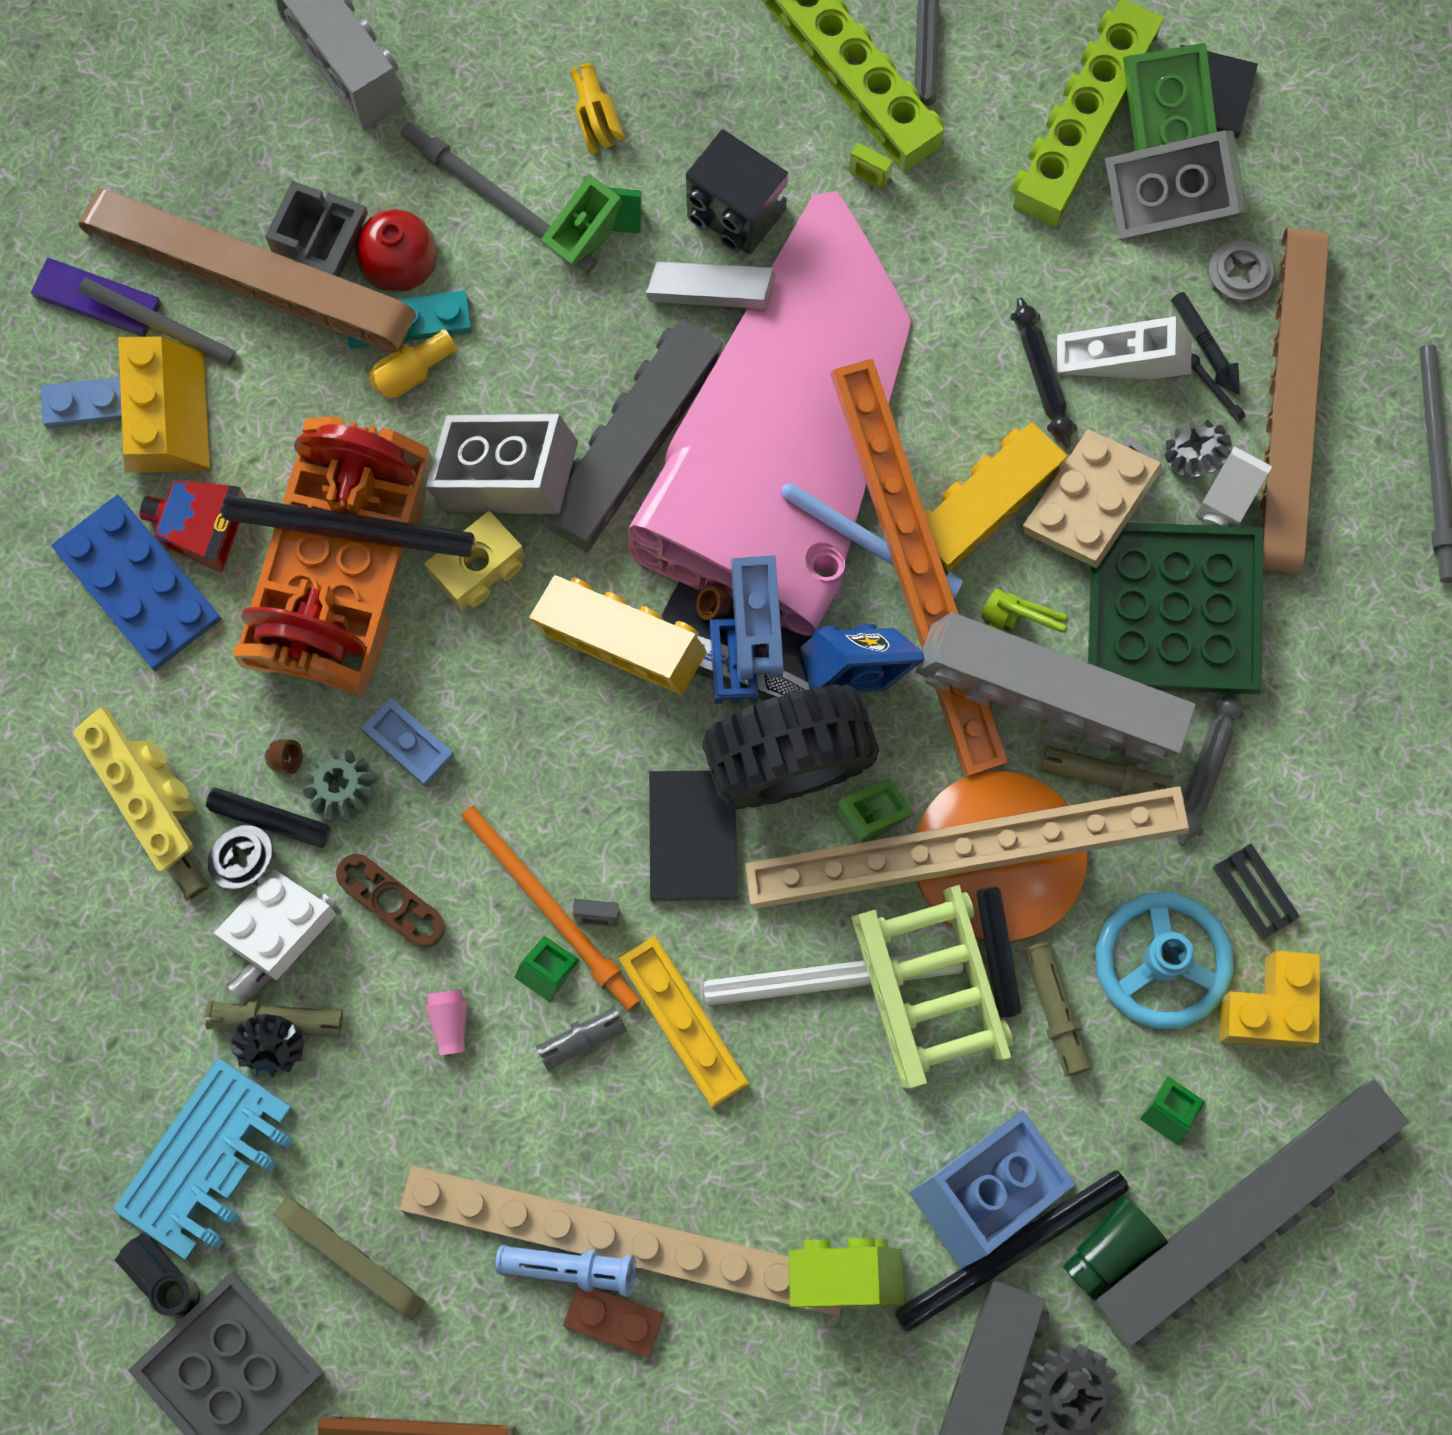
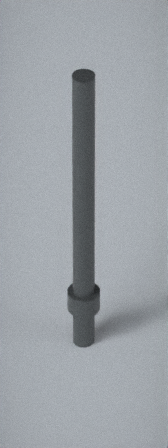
(439, 153)
(1438, 463)

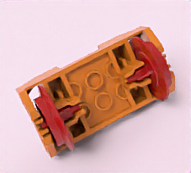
(329, 593)

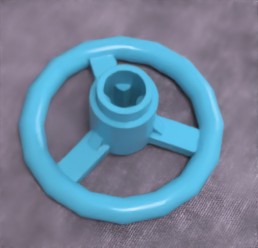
(1156, 968)

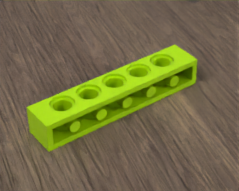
(904, 143)
(1048, 198)

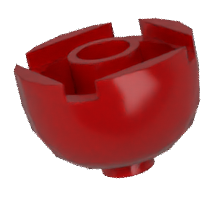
(395, 250)

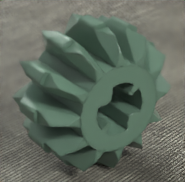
(324, 796)

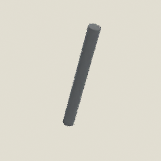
(156, 321)

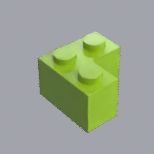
(850, 1276)

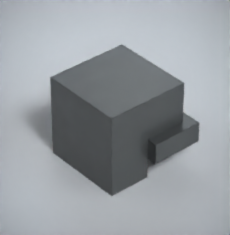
(316, 228)

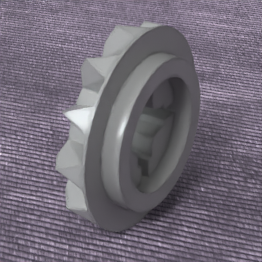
(1243, 254)

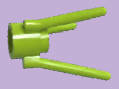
(1006, 610)

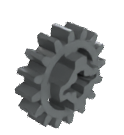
(1069, 1393)

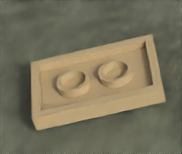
(1092, 498)

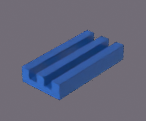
(736, 693)

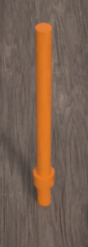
(604, 970)

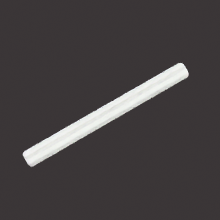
(802, 981)

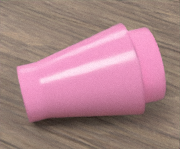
(448, 1020)

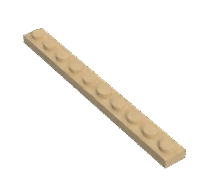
(967, 847)
(585, 1229)

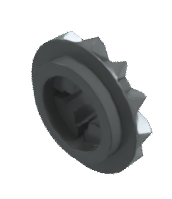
(1214, 451)

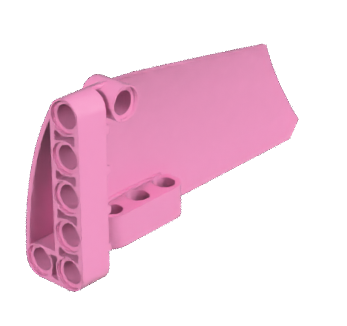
(777, 421)

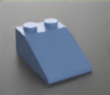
(992, 1189)

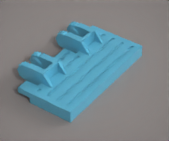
(200, 1157)

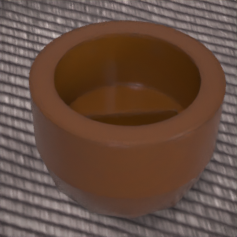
(714, 603)
(281, 750)

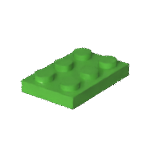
(1169, 95)

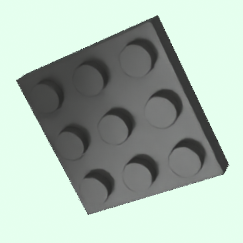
(226, 1366)

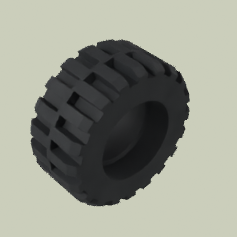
(790, 746)

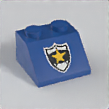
(859, 657)

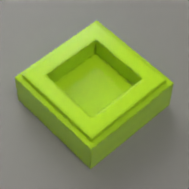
(870, 166)

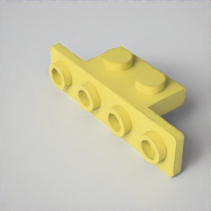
(140, 786)

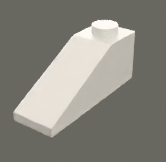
(1127, 351)

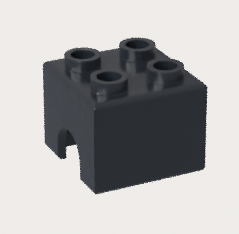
(735, 192)

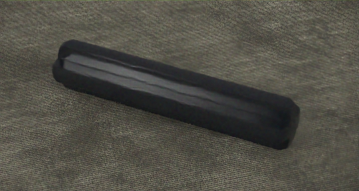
(268, 817)
(999, 952)

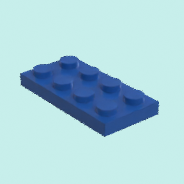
(136, 582)

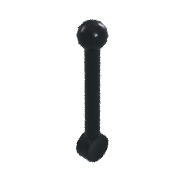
(1234, 410)

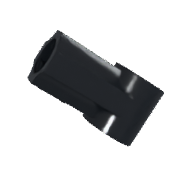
(156, 1274)

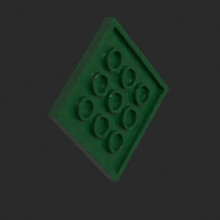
(1180, 607)

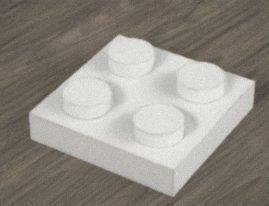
(275, 924)

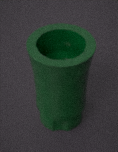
(1114, 1248)

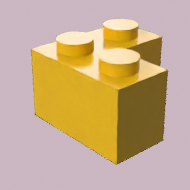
(1285, 1012)

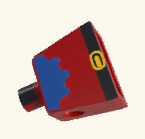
(193, 521)

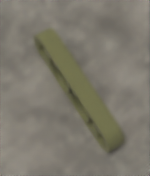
(349, 1258)

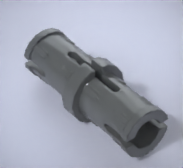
(581, 1038)

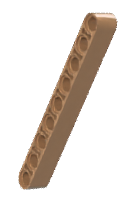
(248, 270)
(1294, 399)

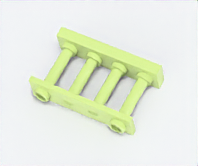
(888, 975)

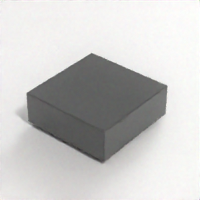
(596, 912)

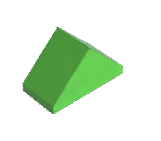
(584, 221)
(872, 811)

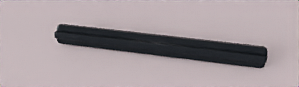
(348, 526)
(1012, 1251)

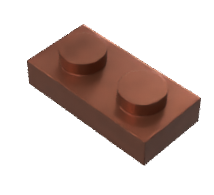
(614, 1320)

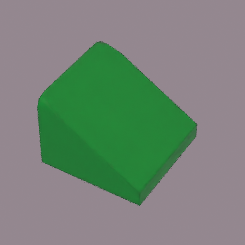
(630, 211)
(546, 968)
(1172, 1110)

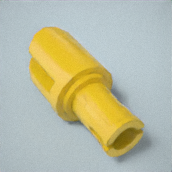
(595, 110)
(409, 366)

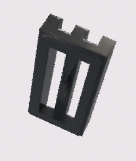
(1269, 881)

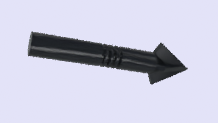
(1226, 374)

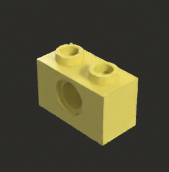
(469, 586)

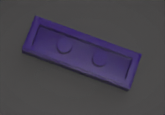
(59, 286)

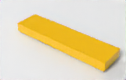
(683, 1022)

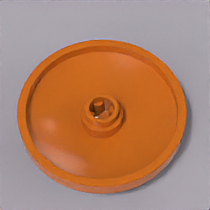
(1032, 892)

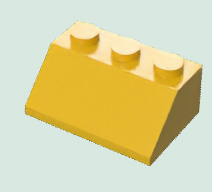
(162, 406)

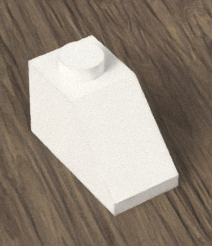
(1233, 489)

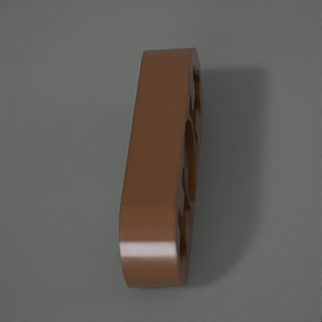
(408, 928)

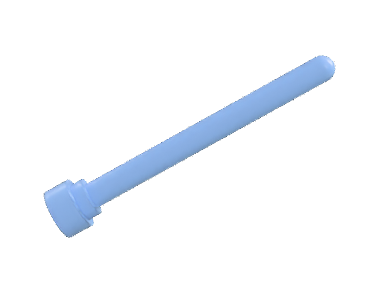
(849, 528)

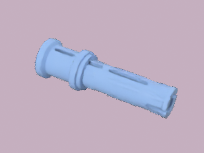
(587, 1270)

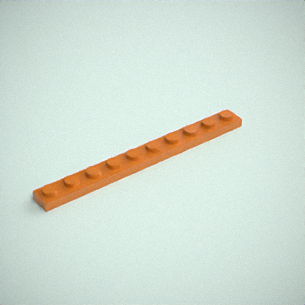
(911, 548)

